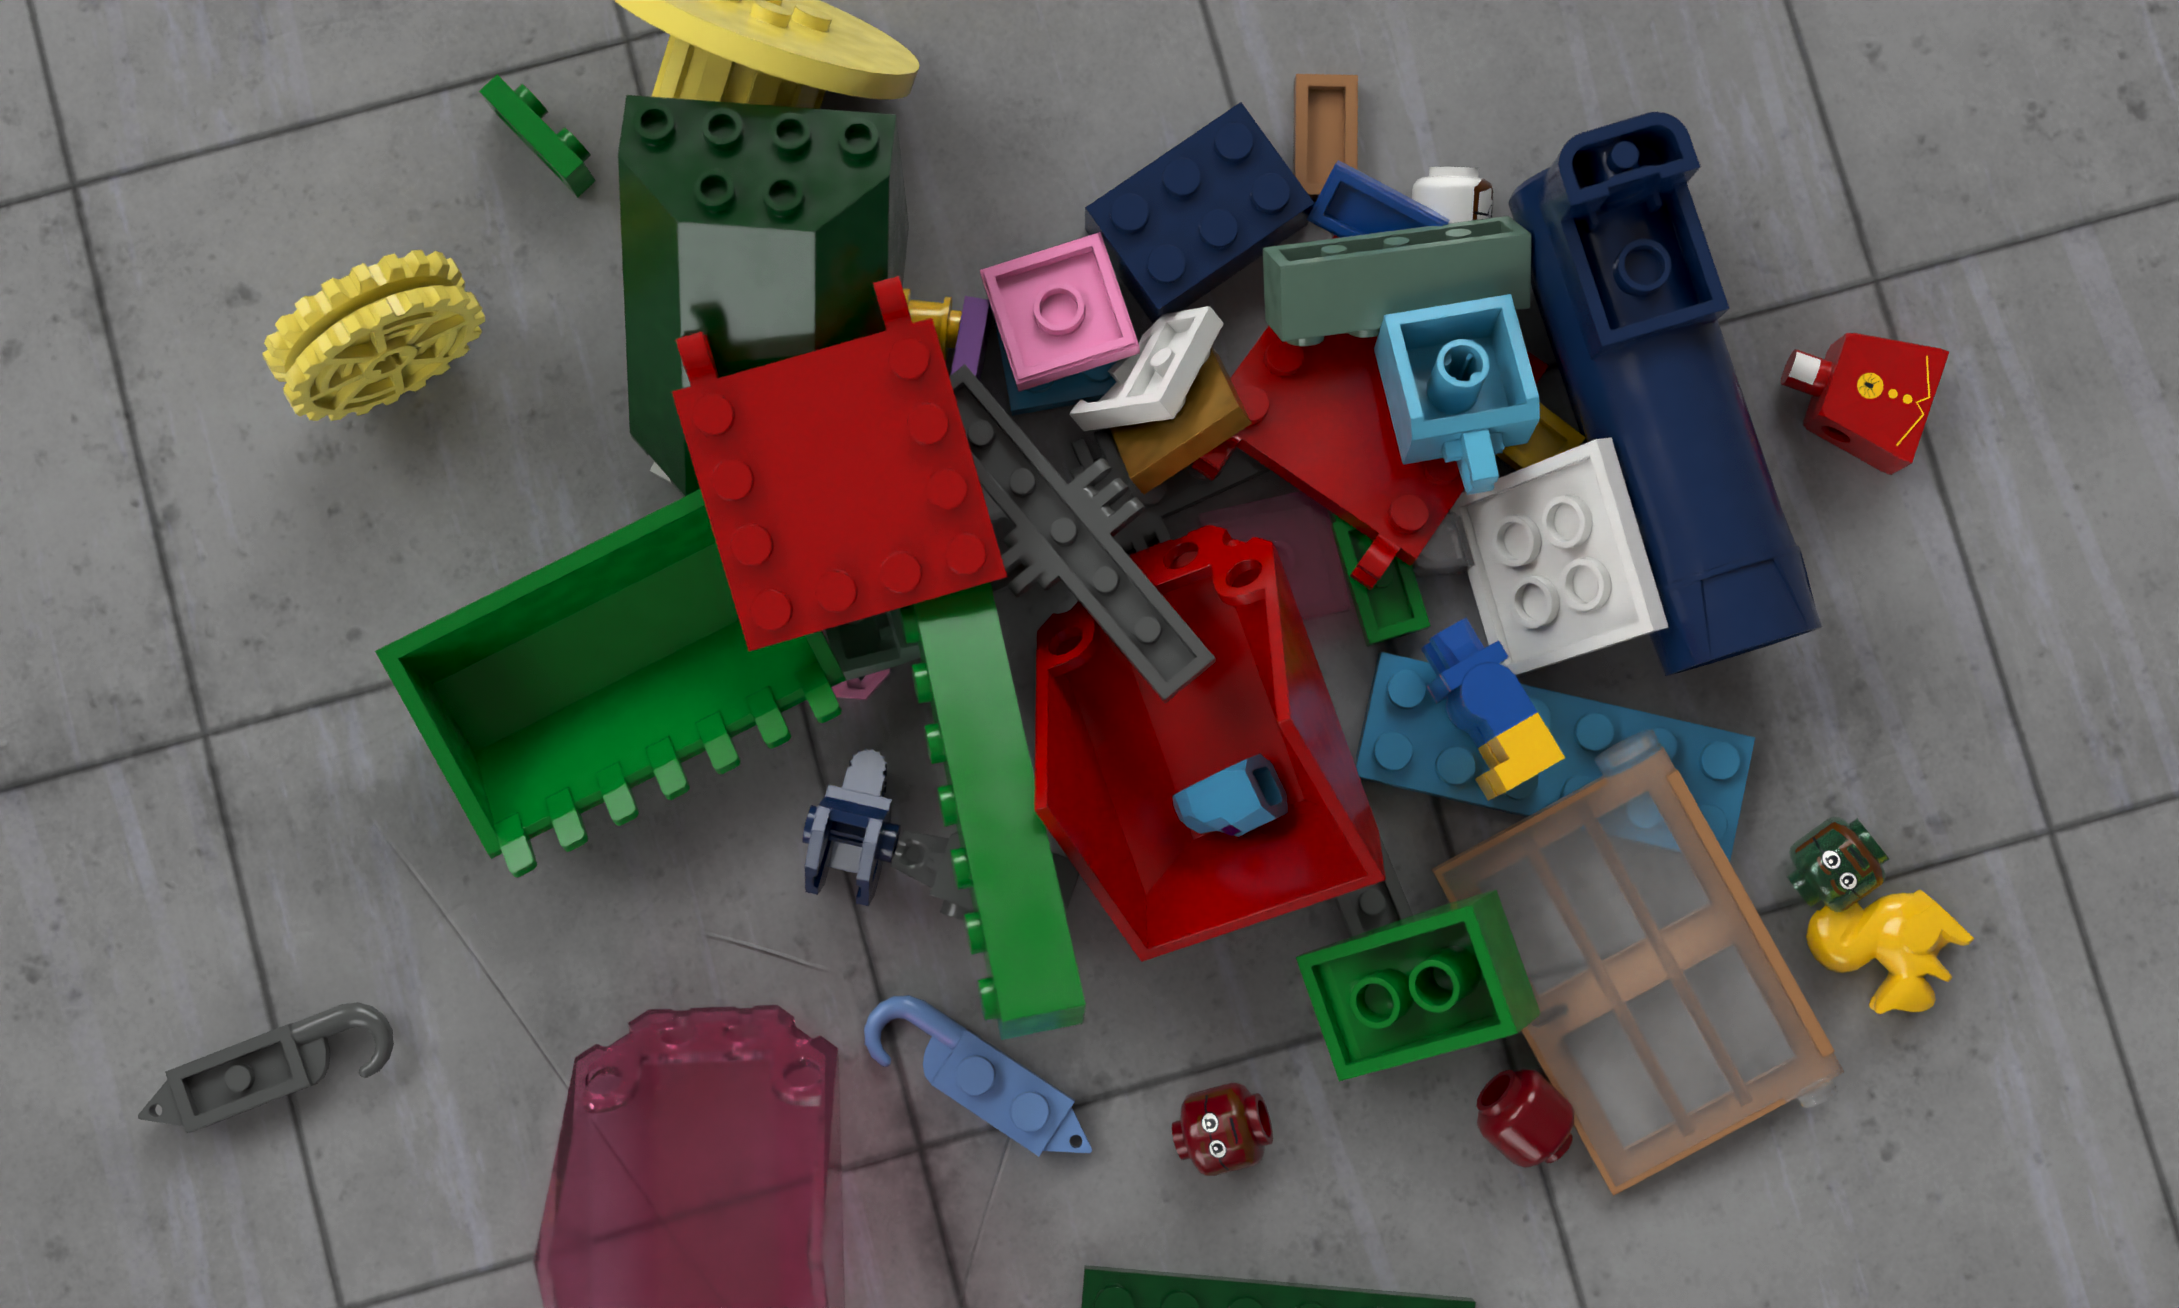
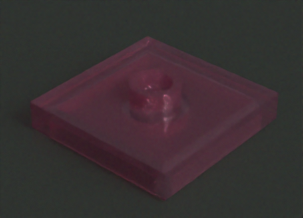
(1304, 544)

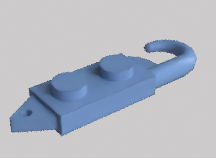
(983, 1078)

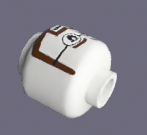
(1455, 193)

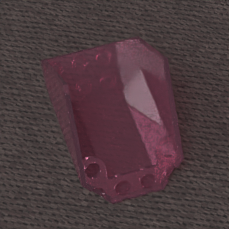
(698, 1168)

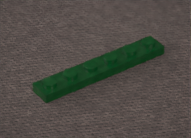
(1155, 1289)

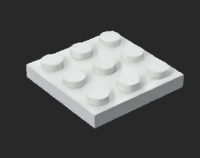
(1560, 559)

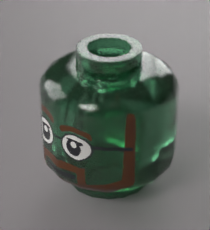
(1837, 864)

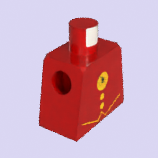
(1869, 396)

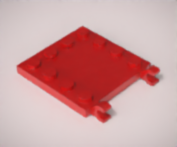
(1331, 435)
(837, 478)

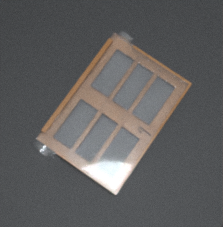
(1647, 968)

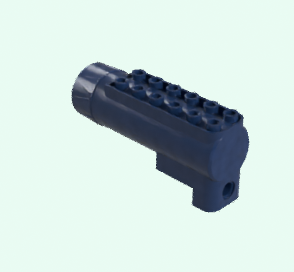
(1646, 364)

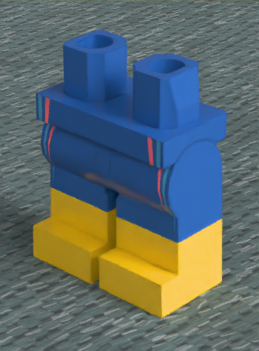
(1490, 707)

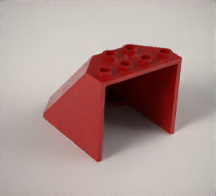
(1119, 754)

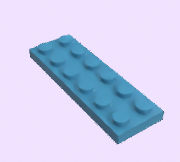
(1418, 749)

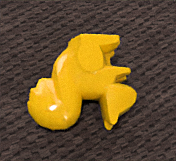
(1897, 931)

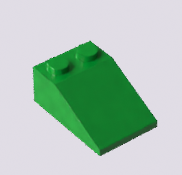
(1419, 987)

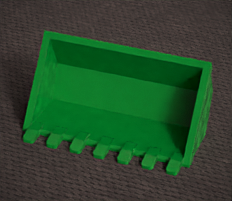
(599, 682)

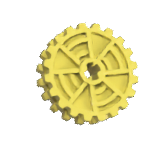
(373, 335)

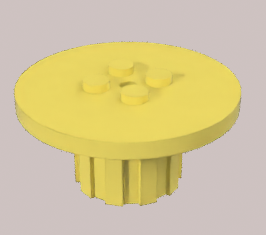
(773, 52)

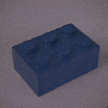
(1199, 213)

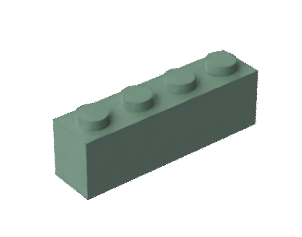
(1360, 278)

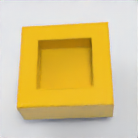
(1548, 439)

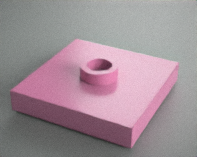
(1059, 311)

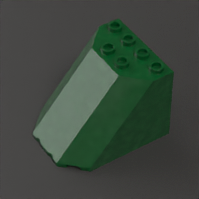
(754, 234)

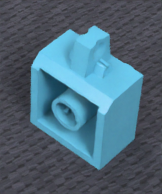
(1458, 385)

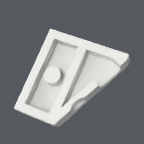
(1158, 379)

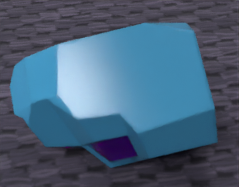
(1233, 799)

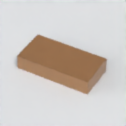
(1324, 127)

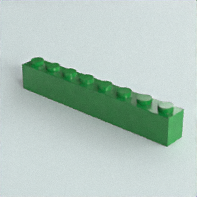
(992, 802)

